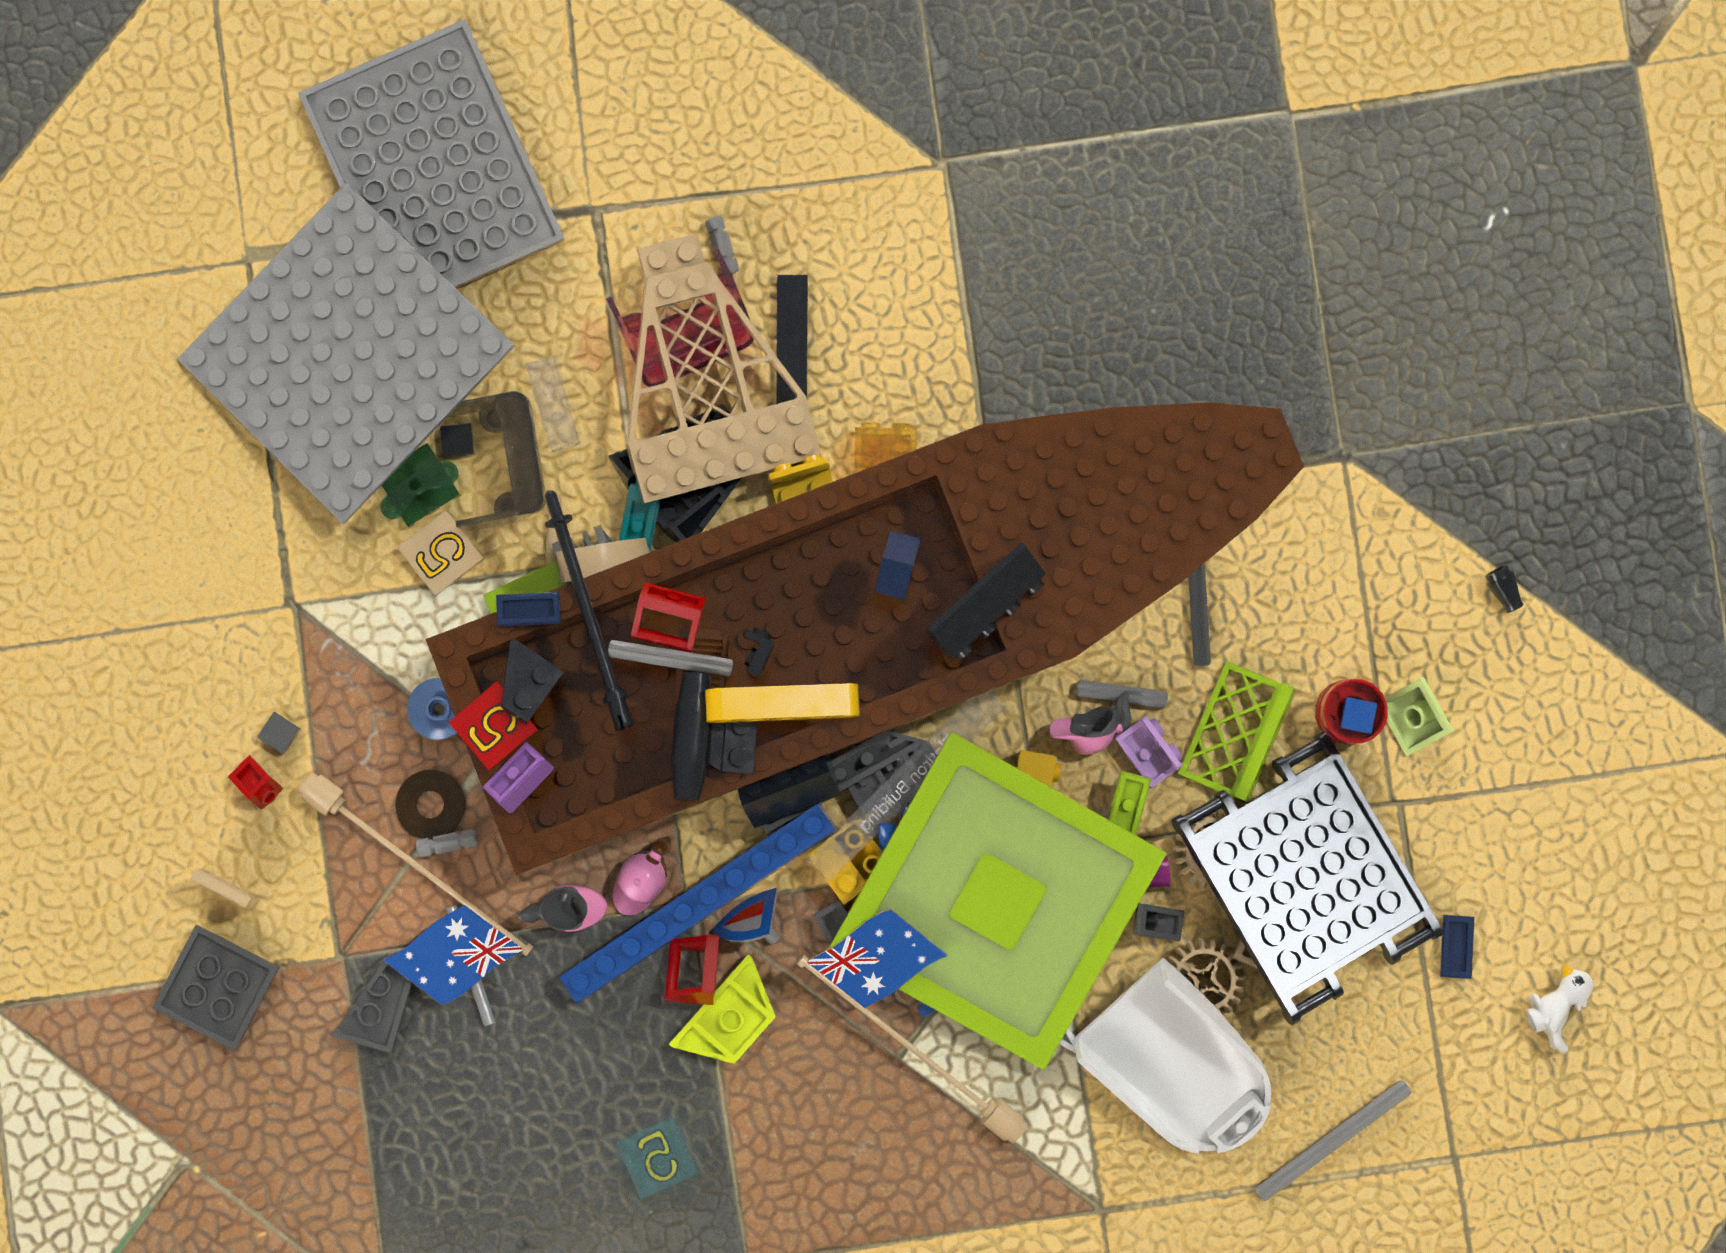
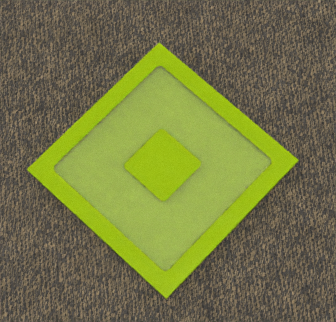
(1013, 890)

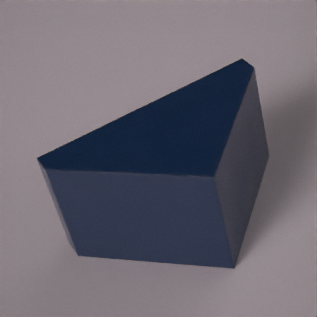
(897, 565)

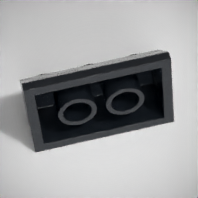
(789, 791)

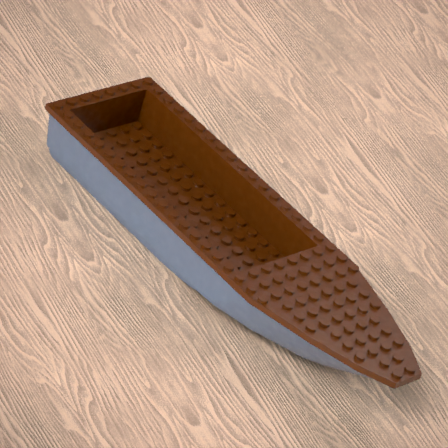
(1100, 497)

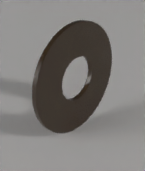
(407, 804)

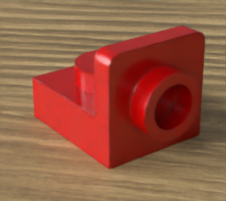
(255, 783)

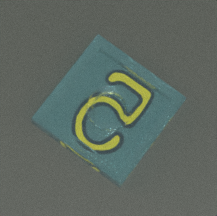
(656, 1158)

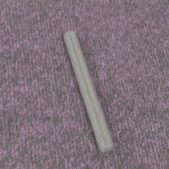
(1333, 1140)

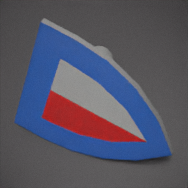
(750, 920)

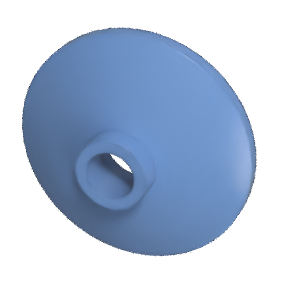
(421, 712)

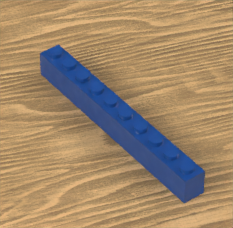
(698, 903)

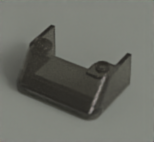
(513, 417)

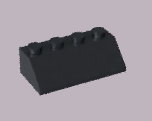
(986, 602)

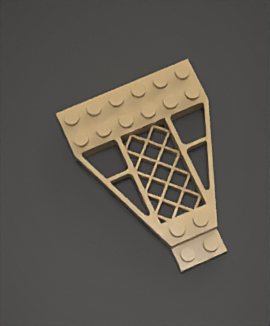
(723, 447)

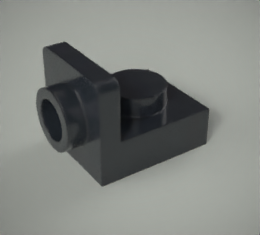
(758, 658)

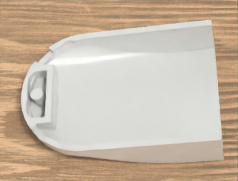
(1178, 1063)

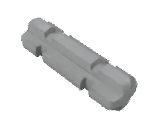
(721, 241)
(446, 843)

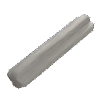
(1110, 692)

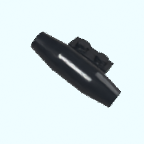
(698, 743)

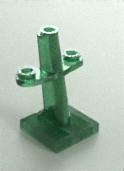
(419, 487)

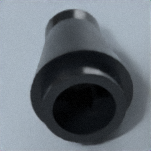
(1505, 588)

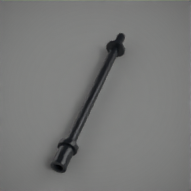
(614, 695)

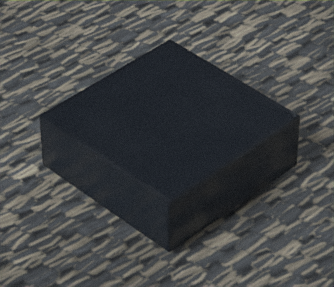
(457, 440)

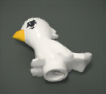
(1553, 1009)

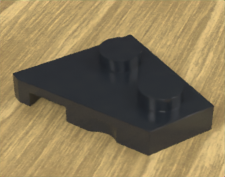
(526, 681)

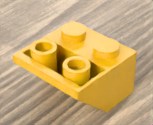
(853, 876)

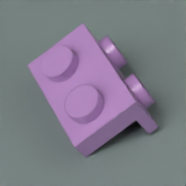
(1149, 751)

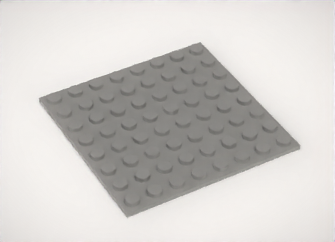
(345, 353)

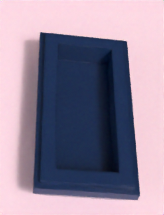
(528, 609)
(1457, 946)

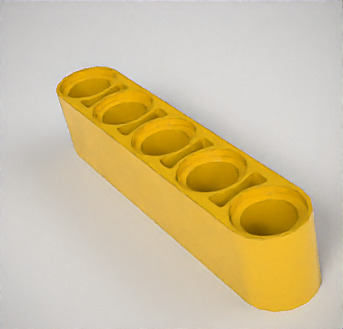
(782, 703)

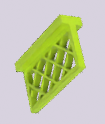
(1261, 743)

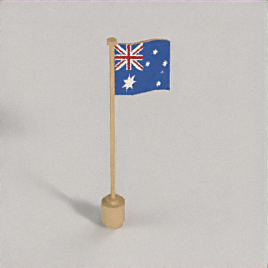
(453, 949)
(876, 963)

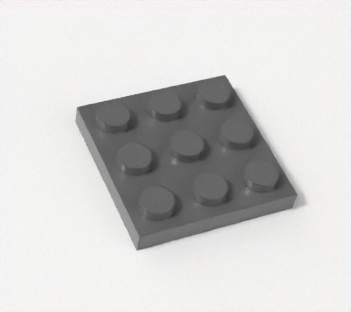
(216, 987)

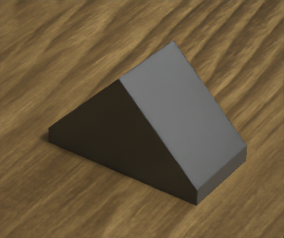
(1158, 922)

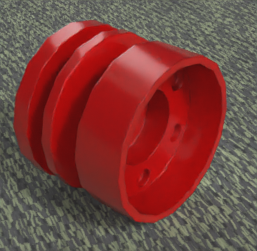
(1330, 705)

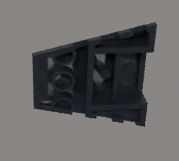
(687, 512)

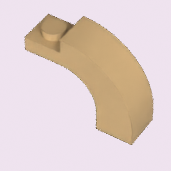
(603, 556)

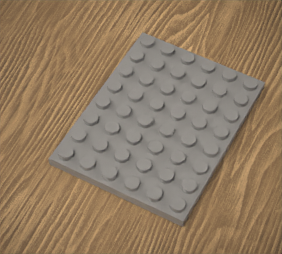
(436, 154)

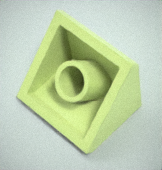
(1416, 717)

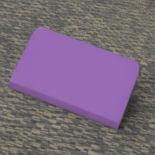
(518, 777)

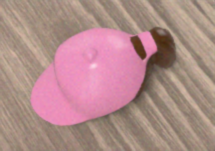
(641, 878)

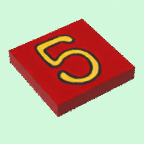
(490, 729)

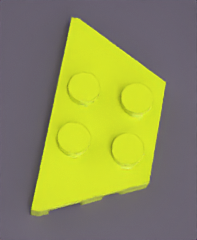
(735, 1019)

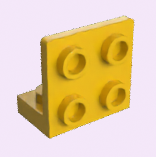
(793, 481)

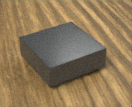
(278, 733)

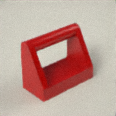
(672, 603)
(696, 995)

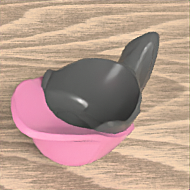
(1095, 729)
(567, 908)

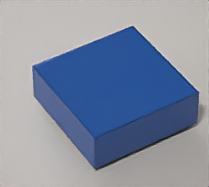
(1358, 715)

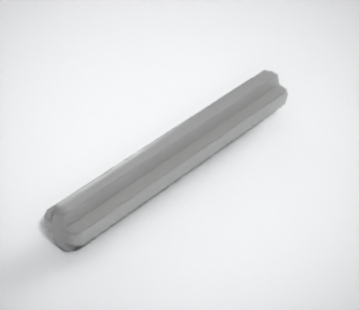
(670, 658)

